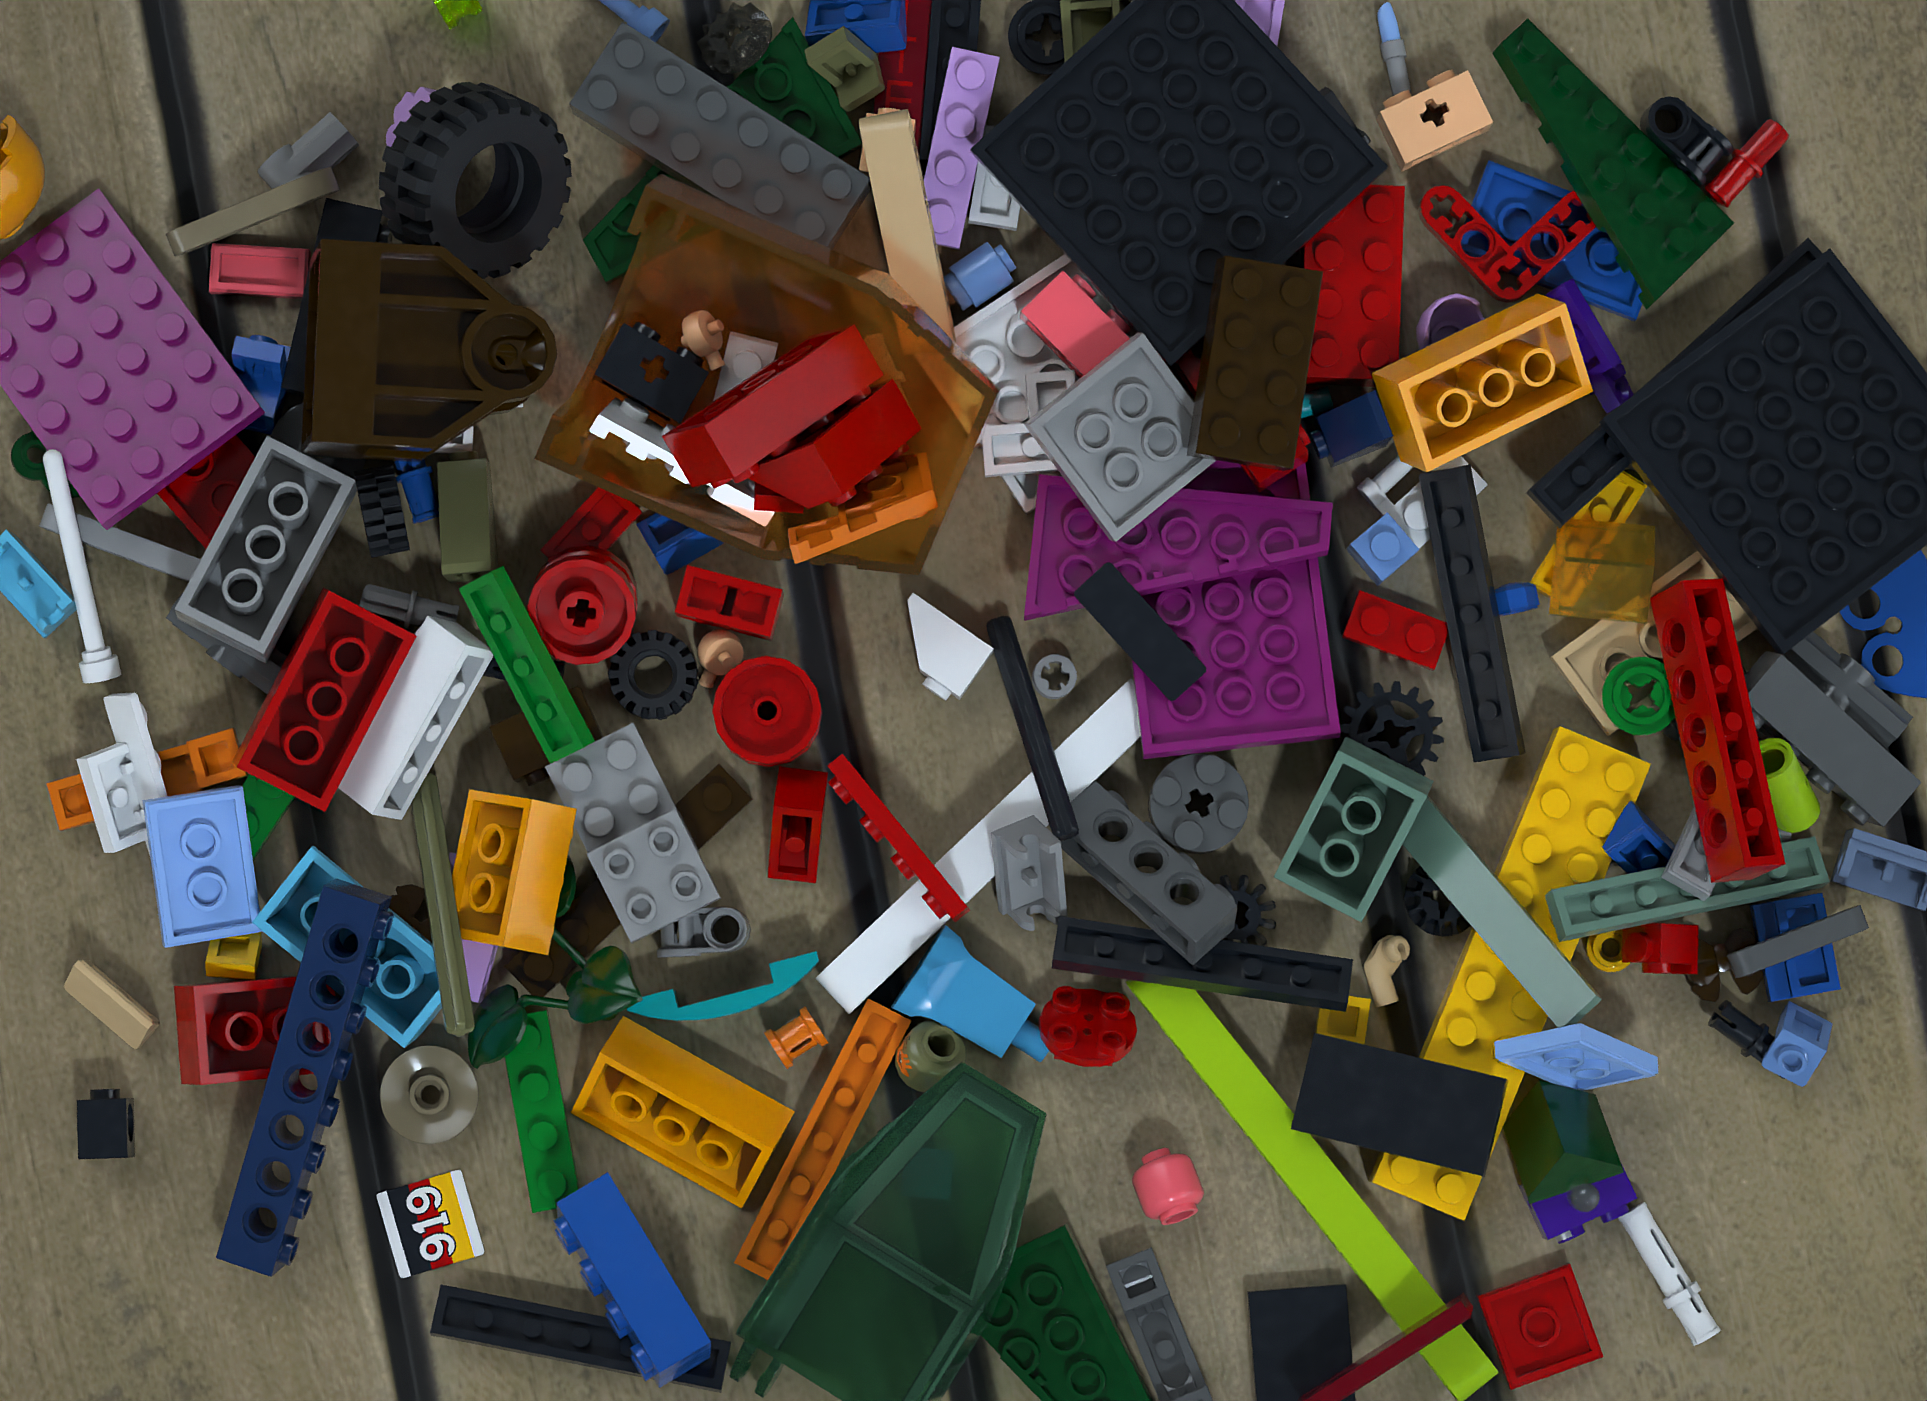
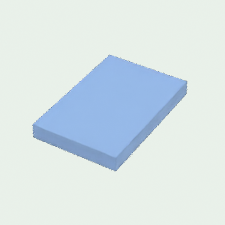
(202, 865)
(1576, 1057)

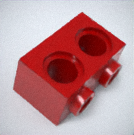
(729, 603)

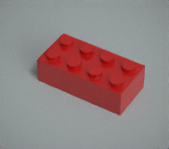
(1359, 289)
(774, 407)
(324, 699)

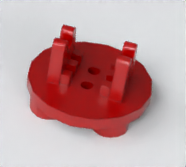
(1067, 1022)

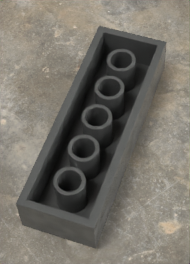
(717, 139)

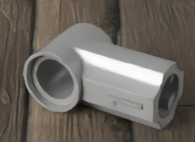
(317, 149)

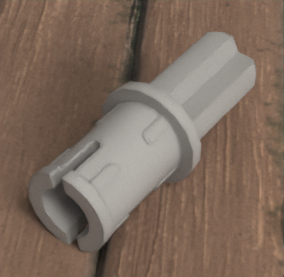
(404, 606)

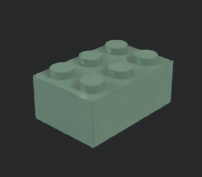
(1353, 829)

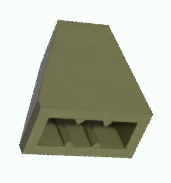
(466, 517)

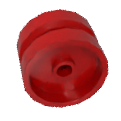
(578, 633)
(774, 740)

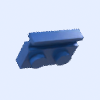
(1803, 974)

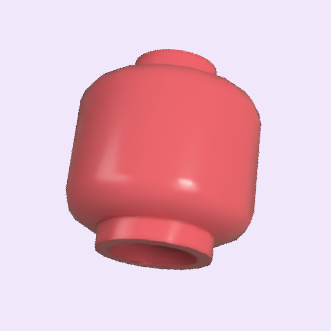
(1167, 1186)

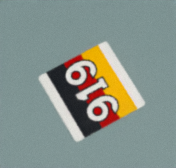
(430, 1223)

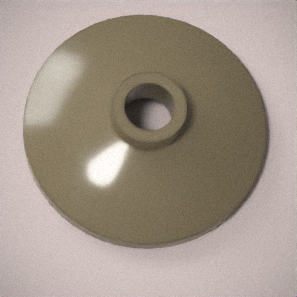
(403, 1099)

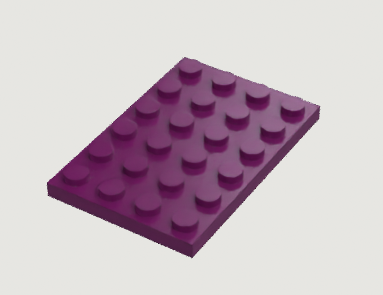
(111, 361)
(1259, 645)

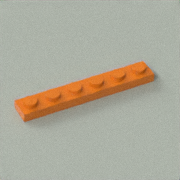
(824, 1136)

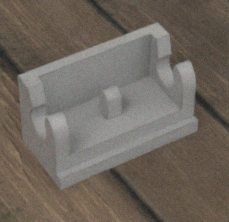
(1028, 872)

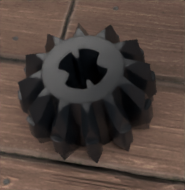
(1253, 911)

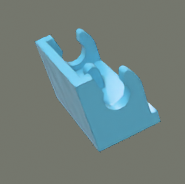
(32, 586)

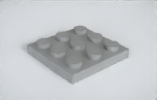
(1121, 436)

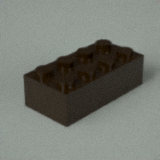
(1254, 363)

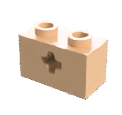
(1416, 141)

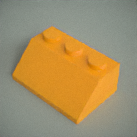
(511, 869)

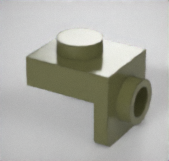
(847, 66)

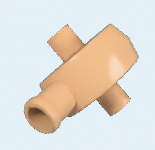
(704, 337)
(718, 654)

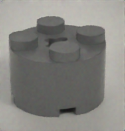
(1208, 777)

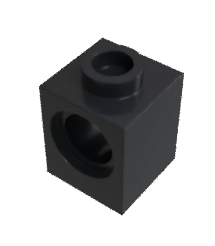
(105, 1125)

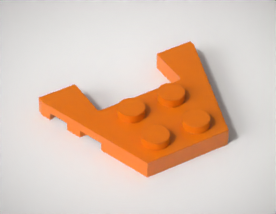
(897, 494)

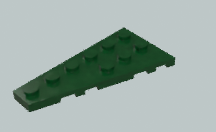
(776, 84)
(1618, 173)
(1058, 1327)

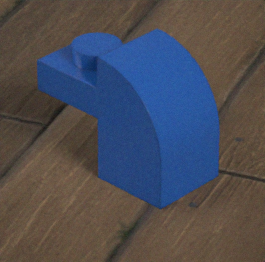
(261, 367)

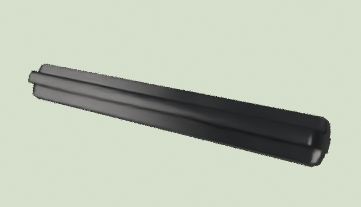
(1032, 728)

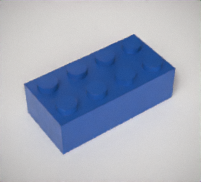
(633, 1281)

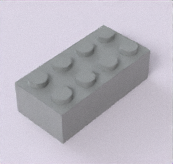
(266, 549)

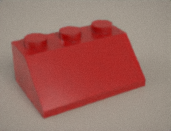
(844, 451)

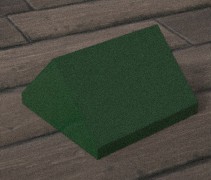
(1560, 1141)

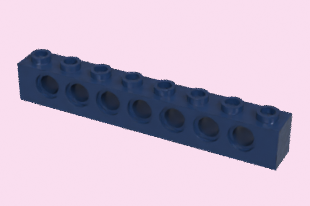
(245, 1237)

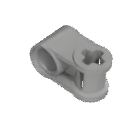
(698, 934)

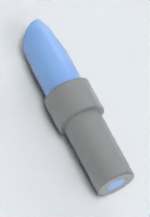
(1393, 49)

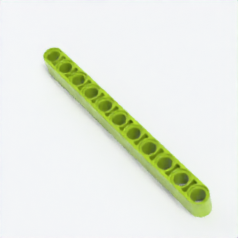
(1312, 1179)

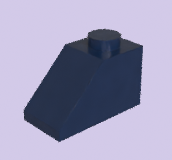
(1351, 430)

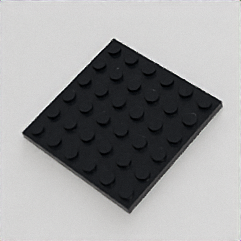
(1173, 149)
(1790, 450)

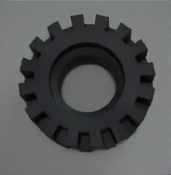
(381, 510)
(658, 705)

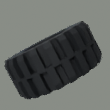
(435, 150)

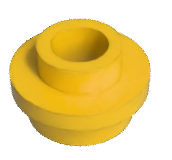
(1597, 957)

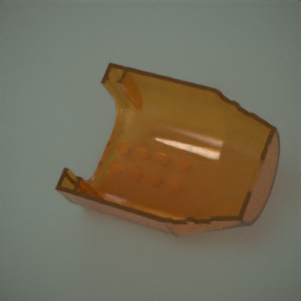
(780, 290)

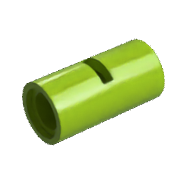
(1789, 788)

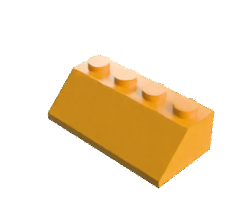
(682, 1111)

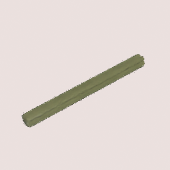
(442, 909)

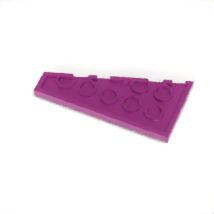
(1180, 544)

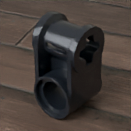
(1688, 140)

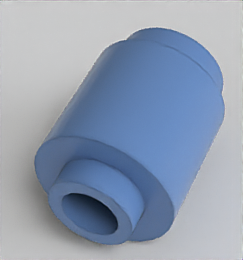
(979, 275)

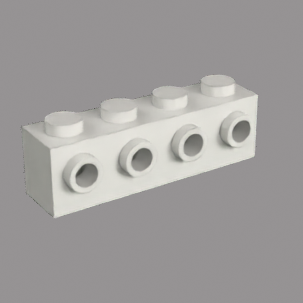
(416, 717)

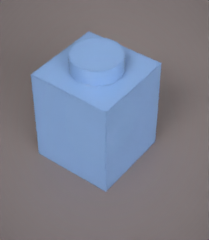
(1382, 549)

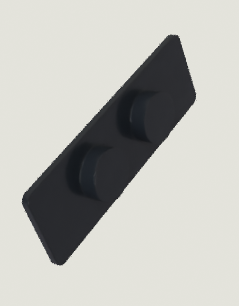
(1140, 631)

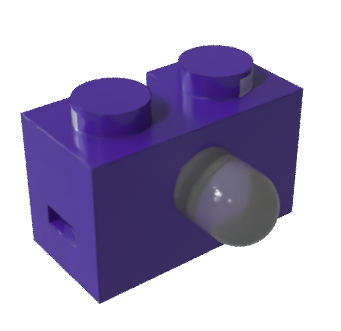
(1565, 1213)

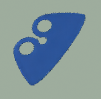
(1904, 597)

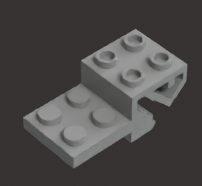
(633, 833)

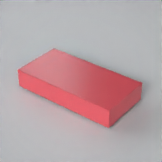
(258, 271)

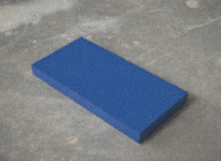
(1514, 203)

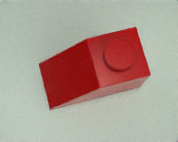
(797, 824)

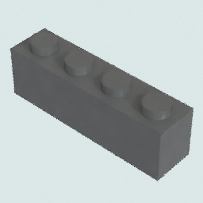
(1828, 742)

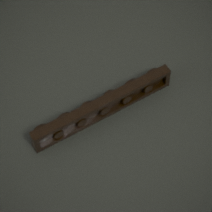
(591, 915)

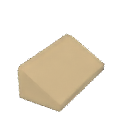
(110, 1003)

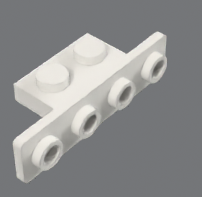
(123, 775)

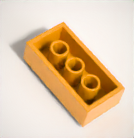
(1482, 382)

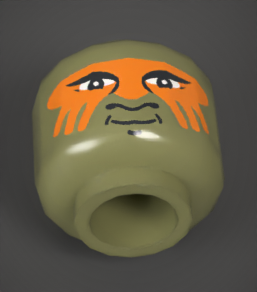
(928, 1055)

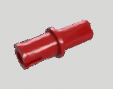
(1747, 163)

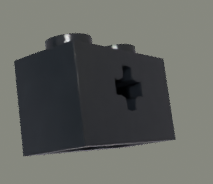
(664, 398)

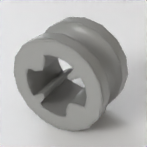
(1066, 668)

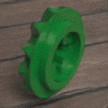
(1616, 697)

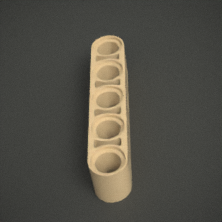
(905, 212)

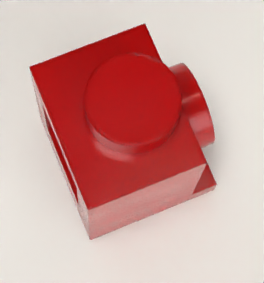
(1662, 948)

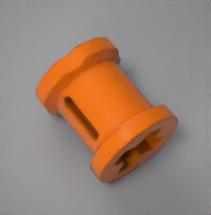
(796, 1037)

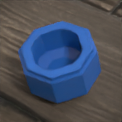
(1516, 598)

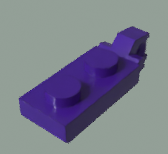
(1599, 355)

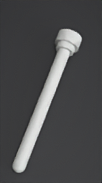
(98, 660)

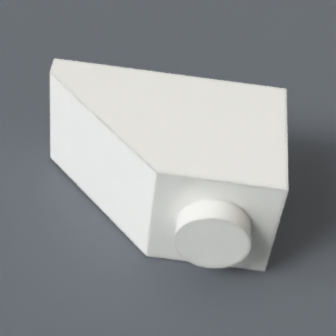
(945, 650)

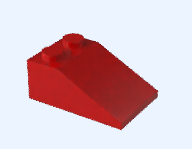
(233, 1028)

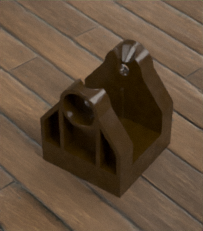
(409, 351)

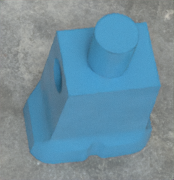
(969, 999)

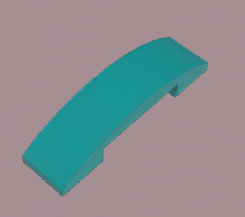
(784, 975)

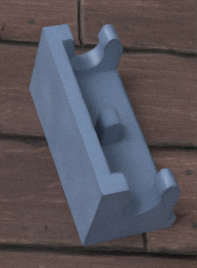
(1882, 868)

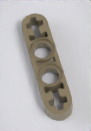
(253, 211)

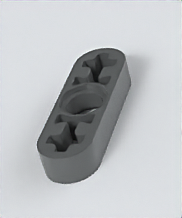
(1797, 941)

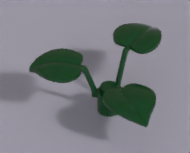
(595, 993)

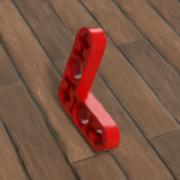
(1499, 252)

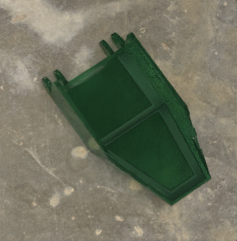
(903, 1250)

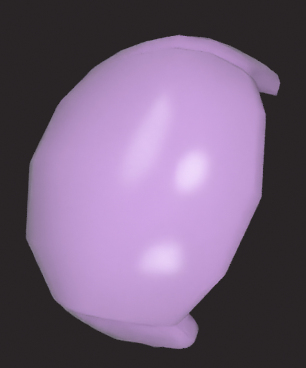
(1447, 317)

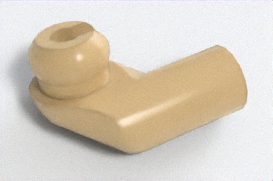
(1381, 966)

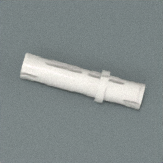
(1673, 1281)

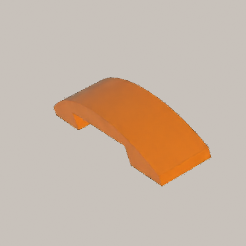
(184, 770)

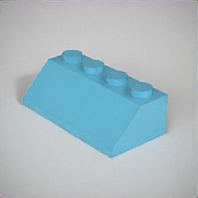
(406, 985)

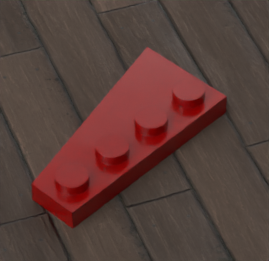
(881, 824)

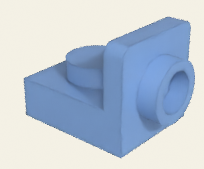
(1798, 1044)

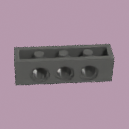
(1187, 928)

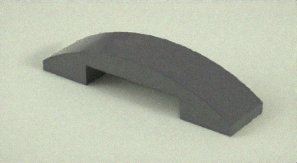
(1157, 1328)

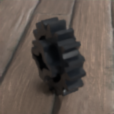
(1384, 711)

